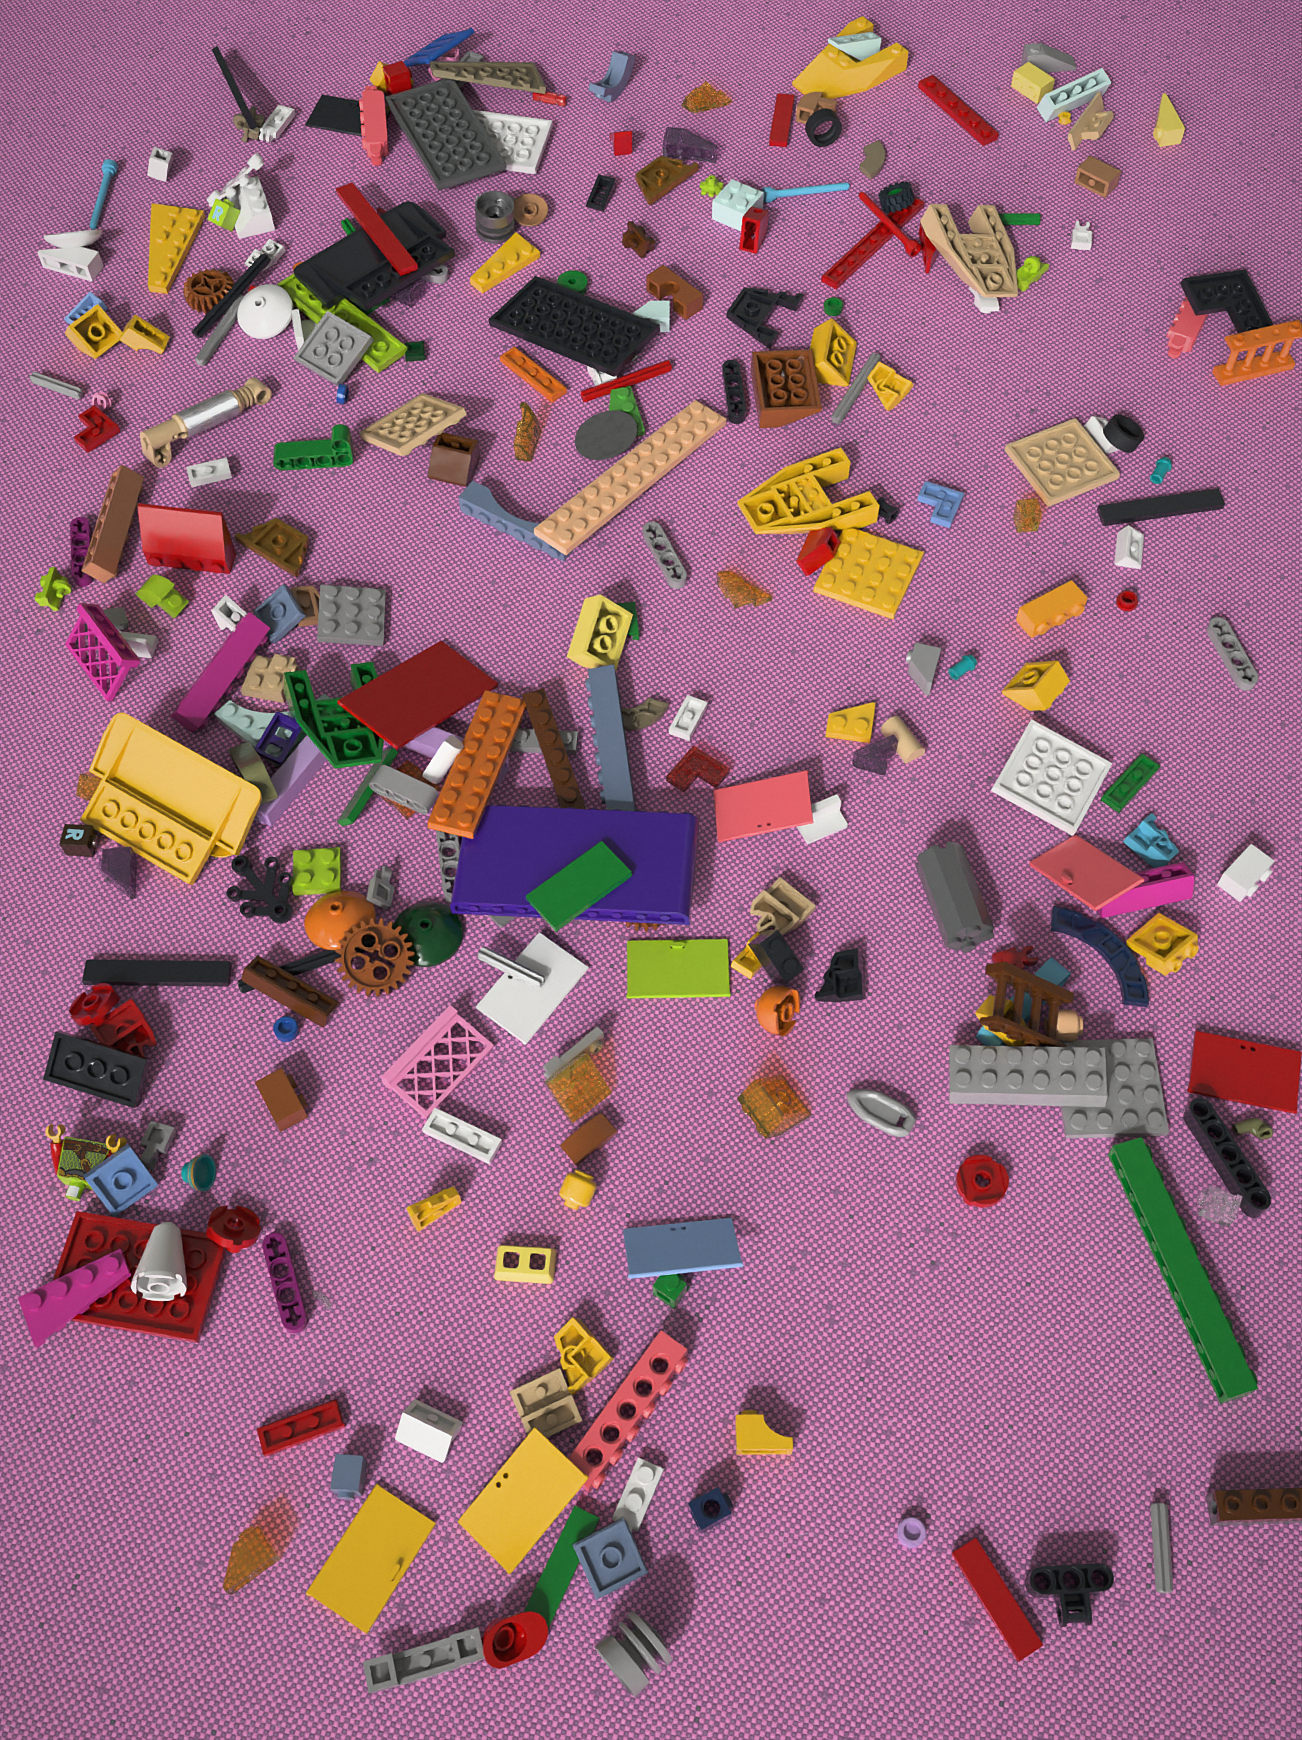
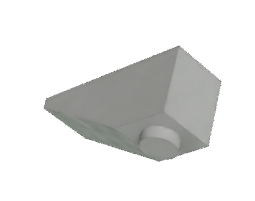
(1047, 58)

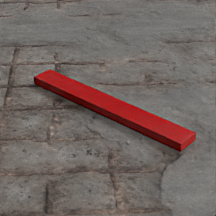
(376, 229)
(868, 246)

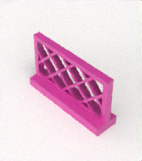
(108, 639)

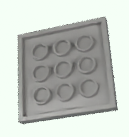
(1133, 1094)

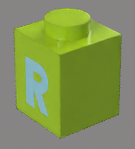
(224, 214)

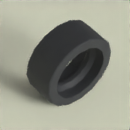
(815, 120)
(1123, 433)

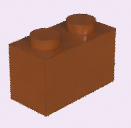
(281, 1099)

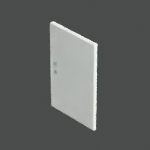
(524, 1008)

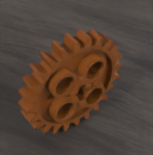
(365, 977)

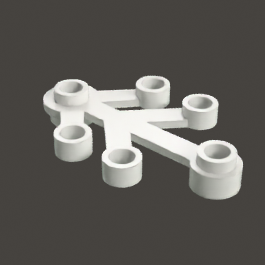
(242, 179)

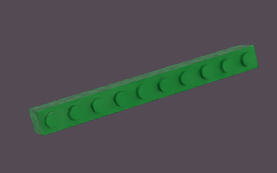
(1182, 1271)

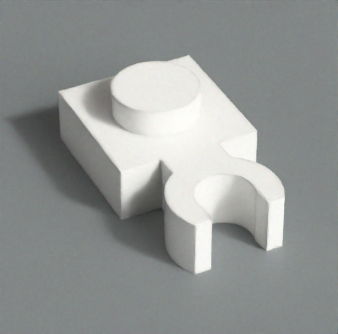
(1081, 237)

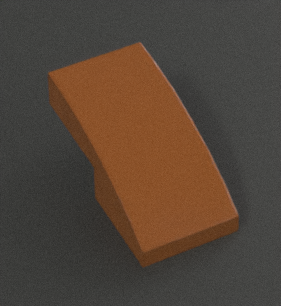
(588, 1137)

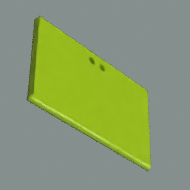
(679, 972)

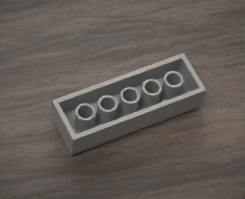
(1027, 1075)

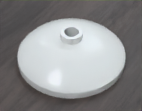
(73, 239)
(269, 317)

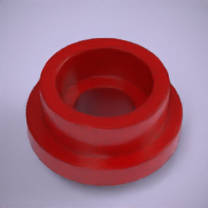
(1127, 601)

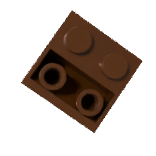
(453, 459)

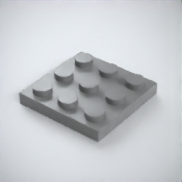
(333, 349)
(351, 615)

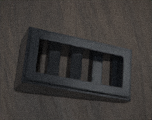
(601, 181)

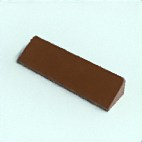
(289, 991)

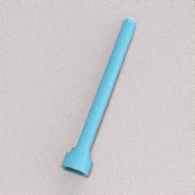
(109, 170)
(771, 194)

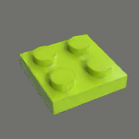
(317, 871)

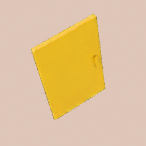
(526, 1503)
(369, 1556)

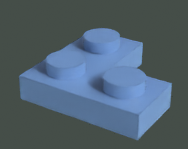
(944, 500)

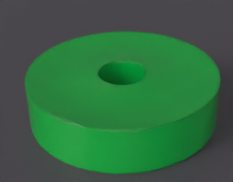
(574, 281)

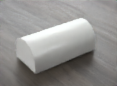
(443, 760)

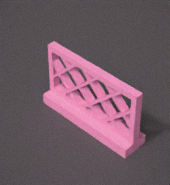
(421, 1047)

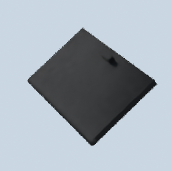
(338, 115)

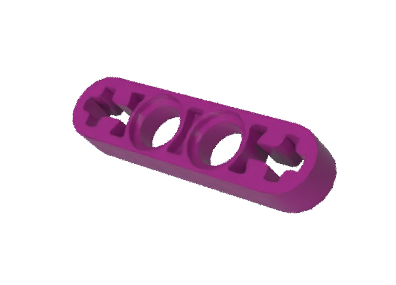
(80, 551)
(281, 1283)

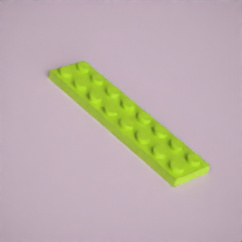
(384, 348)

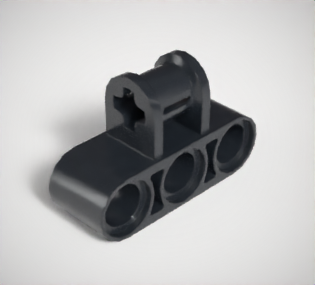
(1070, 1599)

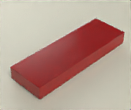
(300, 1427)

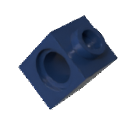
(702, 1520)

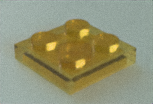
(578, 1087)

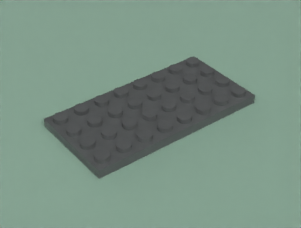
(445, 133)

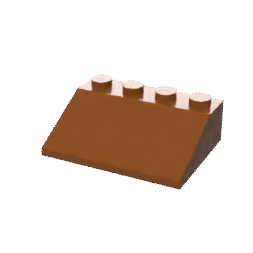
(784, 386)

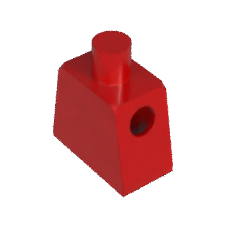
(753, 222)

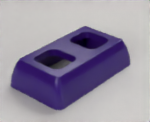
(269, 737)

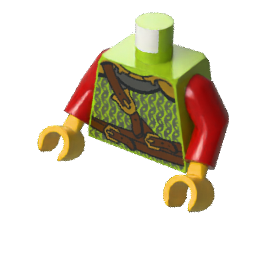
(76, 1157)

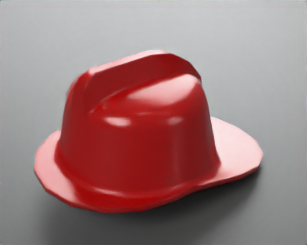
(514, 1638)

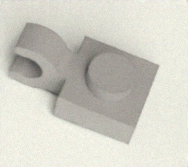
(380, 890)
(156, 1140)

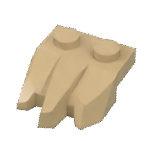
(781, 908)

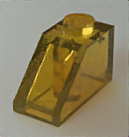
(249, 1559)

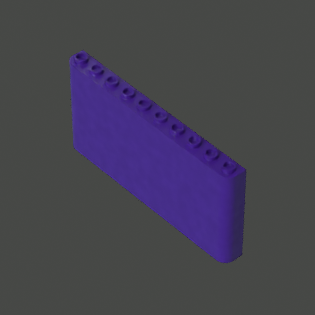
(529, 845)

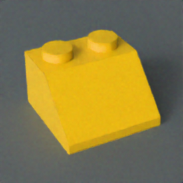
(94, 332)
(1037, 685)

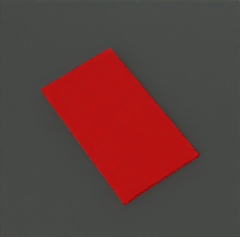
(417, 694)

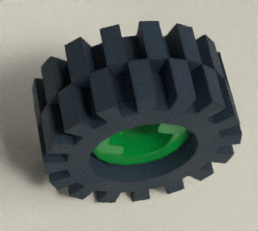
(896, 197)

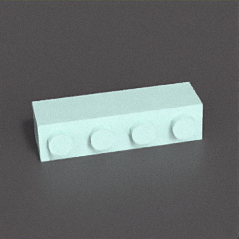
(1073, 94)

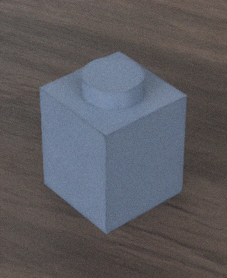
(348, 1476)

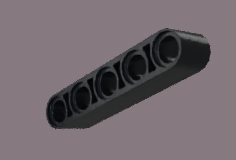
(1227, 1145)

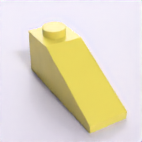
(1168, 125)

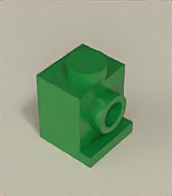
(670, 1289)

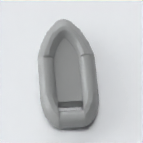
(881, 1111)

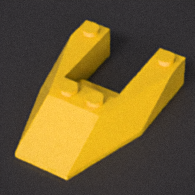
(842, 75)
(797, 504)

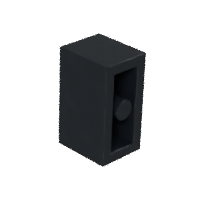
(776, 956)

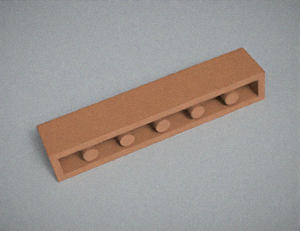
(113, 524)

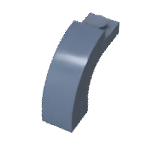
(616, 77)

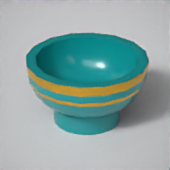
(199, 1172)

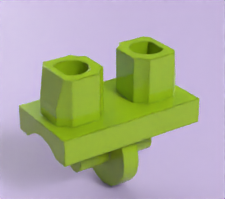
(1030, 272)
(53, 589)

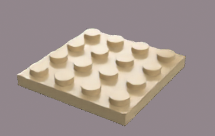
(412, 424)
(1062, 462)

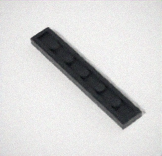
(1160, 507)
(157, 973)

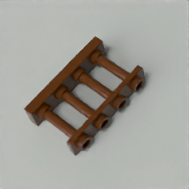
(1039, 990)

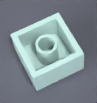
(734, 202)

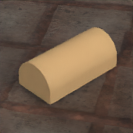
(908, 746)

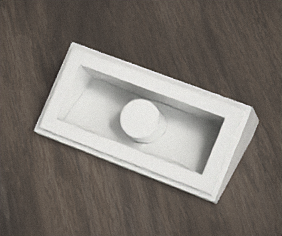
(1095, 429)
(1129, 548)

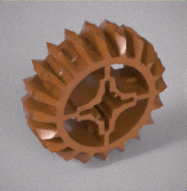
(206, 289)

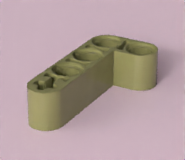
(253, 770)

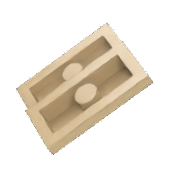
(546, 1404)

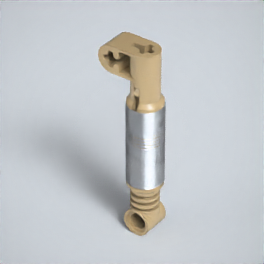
(200, 417)

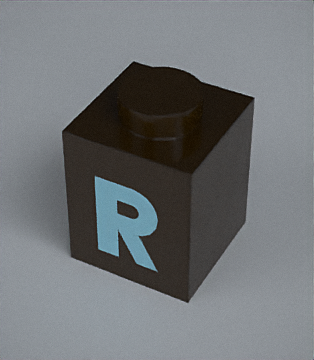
(79, 840)

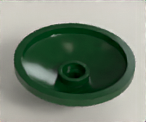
(437, 941)

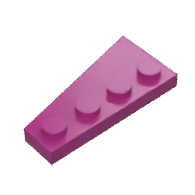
(60, 1300)

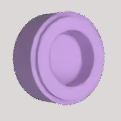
(911, 1532)

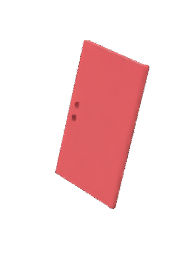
(775, 801)
(1086, 872)

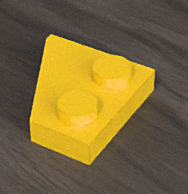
(852, 723)
(433, 1207)

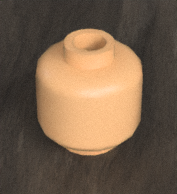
(1068, 1025)

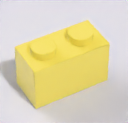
(1032, 82)

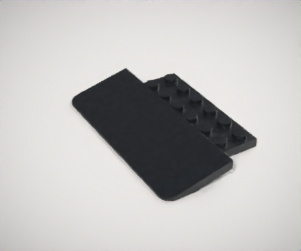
(359, 269)

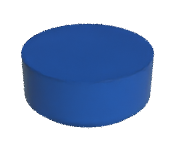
(342, 394)
(286, 1029)

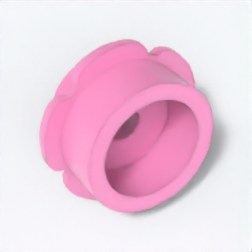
(96, 400)

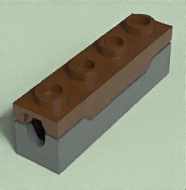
(1255, 1506)

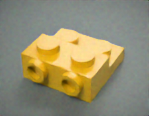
(1164, 944)

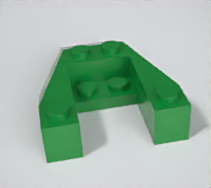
(328, 725)

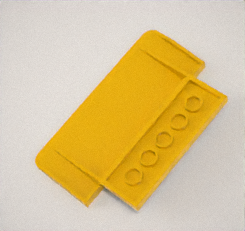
(167, 799)

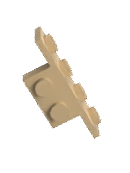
(1091, 122)

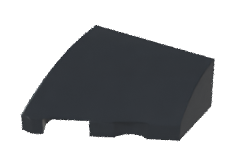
(844, 978)

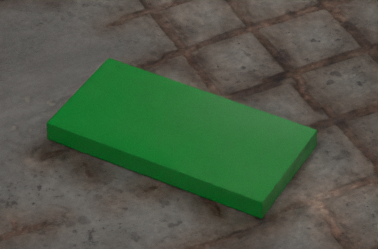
(578, 886)

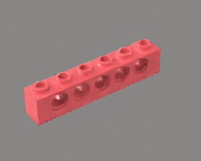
(661, 1349)

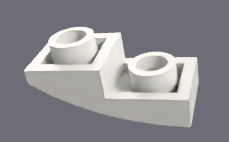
(273, 251)
(985, 304)

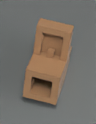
(811, 103)

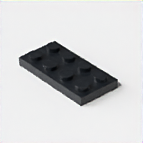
(96, 1069)

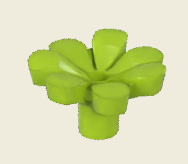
(711, 186)

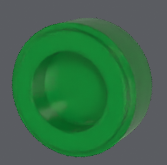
(833, 306)

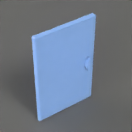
(681, 1248)

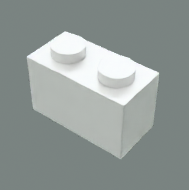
(1246, 872)

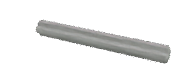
(219, 333)
(855, 389)

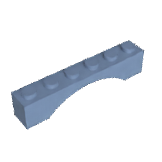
(480, 504)

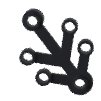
(264, 891)

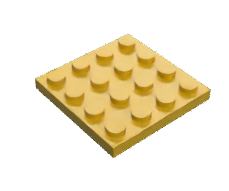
(869, 572)

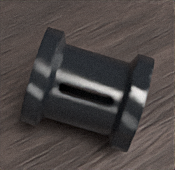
(892, 512)

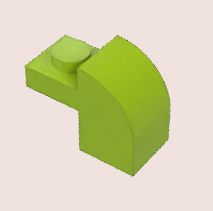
(160, 592)

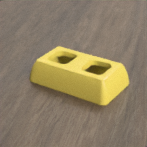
(523, 1272)

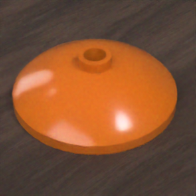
(334, 915)

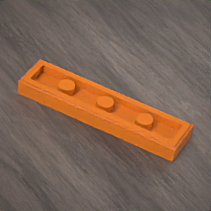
(533, 374)

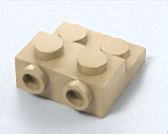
(266, 677)

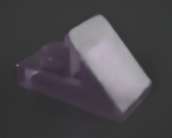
(874, 756)

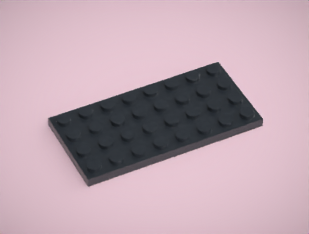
(574, 325)

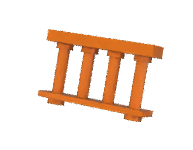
(1262, 365)

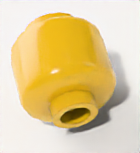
(577, 1189)

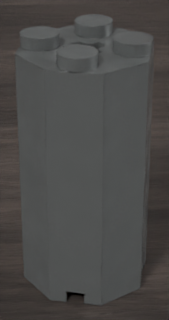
(954, 897)

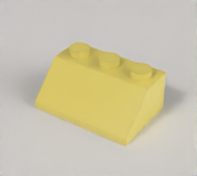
(599, 633)

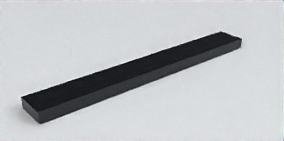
(234, 88)

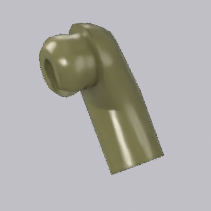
(1253, 1126)

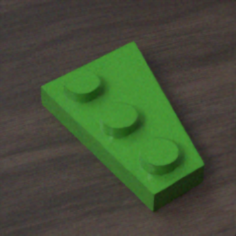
(623, 400)

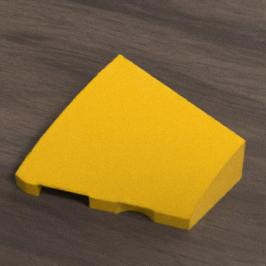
(888, 385)
(581, 1354)

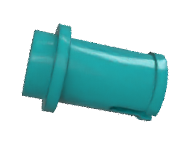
(1163, 466)
(967, 663)

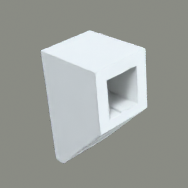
(160, 164)

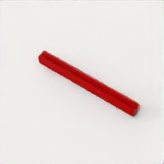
(626, 380)

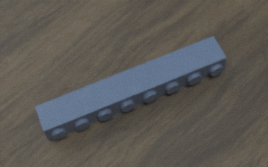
(610, 739)

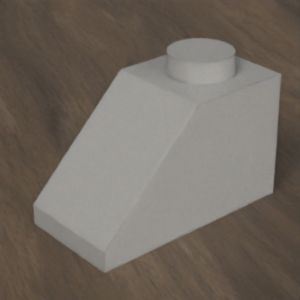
(923, 665)

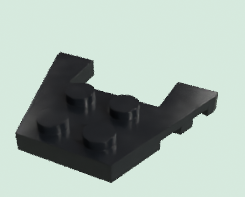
(754, 308)

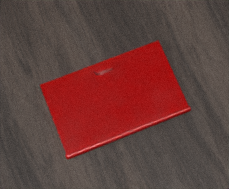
(1245, 1076)

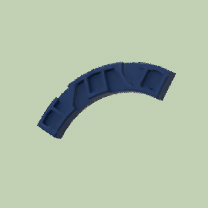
(1110, 947)

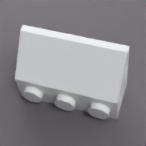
(255, 213)

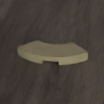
(874, 159)
(644, 714)

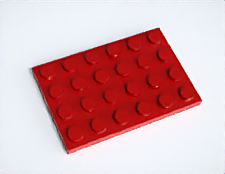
(180, 1319)

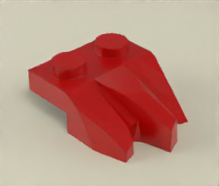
(125, 1029)

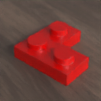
(99, 429)

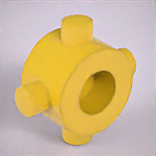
(1064, 118)

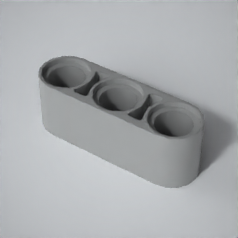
(403, 789)

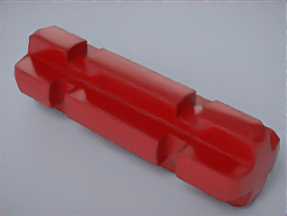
(550, 98)

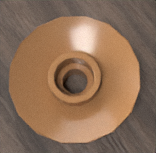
(530, 204)

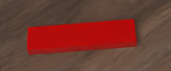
(781, 120)
(997, 1600)

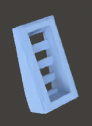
(85, 304)

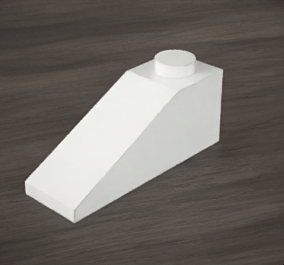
(73, 261)

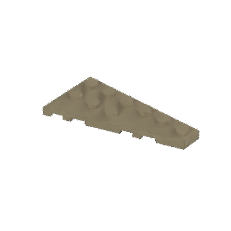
(497, 74)

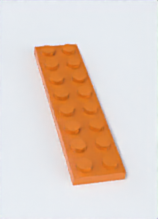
(477, 765)

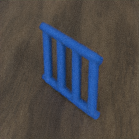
(438, 47)

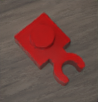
(1013, 957)

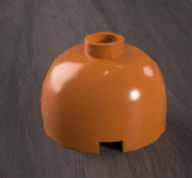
(777, 1008)

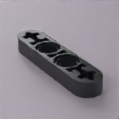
(736, 391)

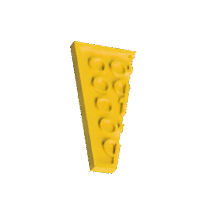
(170, 241)

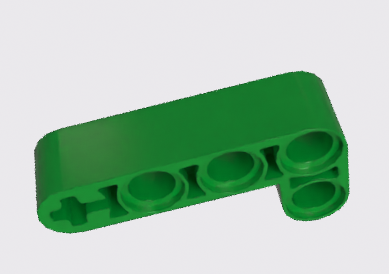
(316, 453)

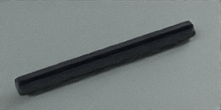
(238, 288)
(310, 962)

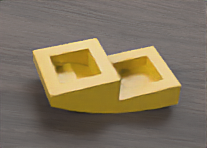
(746, 961)

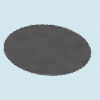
(605, 435)

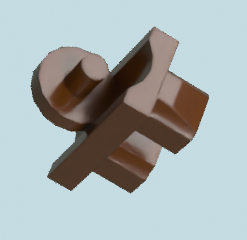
(636, 239)

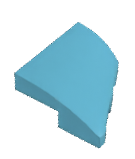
(1151, 843)

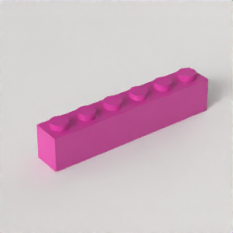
(220, 673)

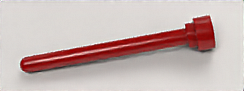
(911, 246)

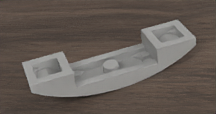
(423, 1661)

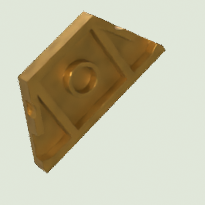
(662, 176)
(278, 544)

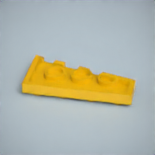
(506, 261)

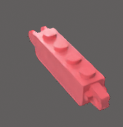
(374, 124)
(1185, 331)

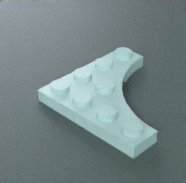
(251, 725)

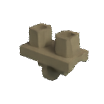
(240, 123)

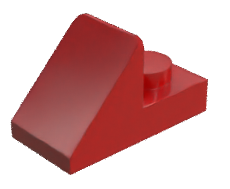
(621, 142)

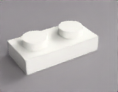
(209, 472)
(688, 717)

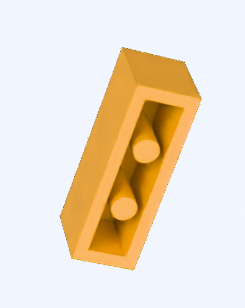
(1051, 609)

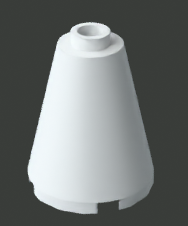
(162, 1265)

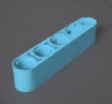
(1050, 971)

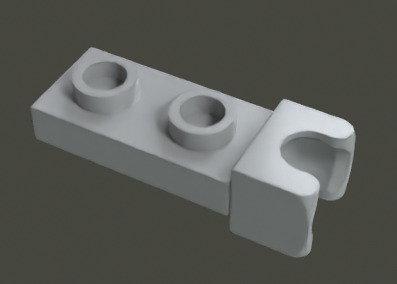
(591, 1044)

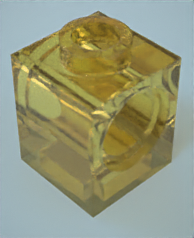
(1027, 515)

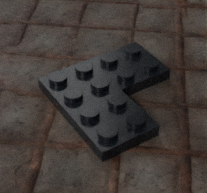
(1229, 293)

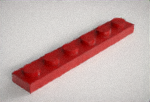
(958, 110)

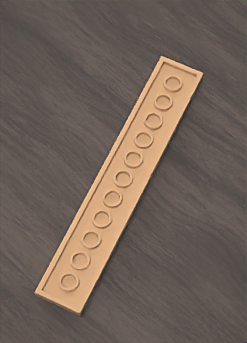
(629, 477)

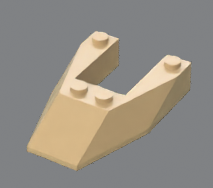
(979, 259)

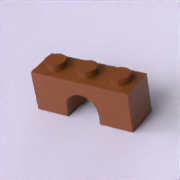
(686, 298)

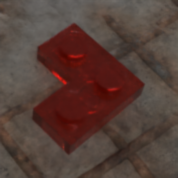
(694, 765)

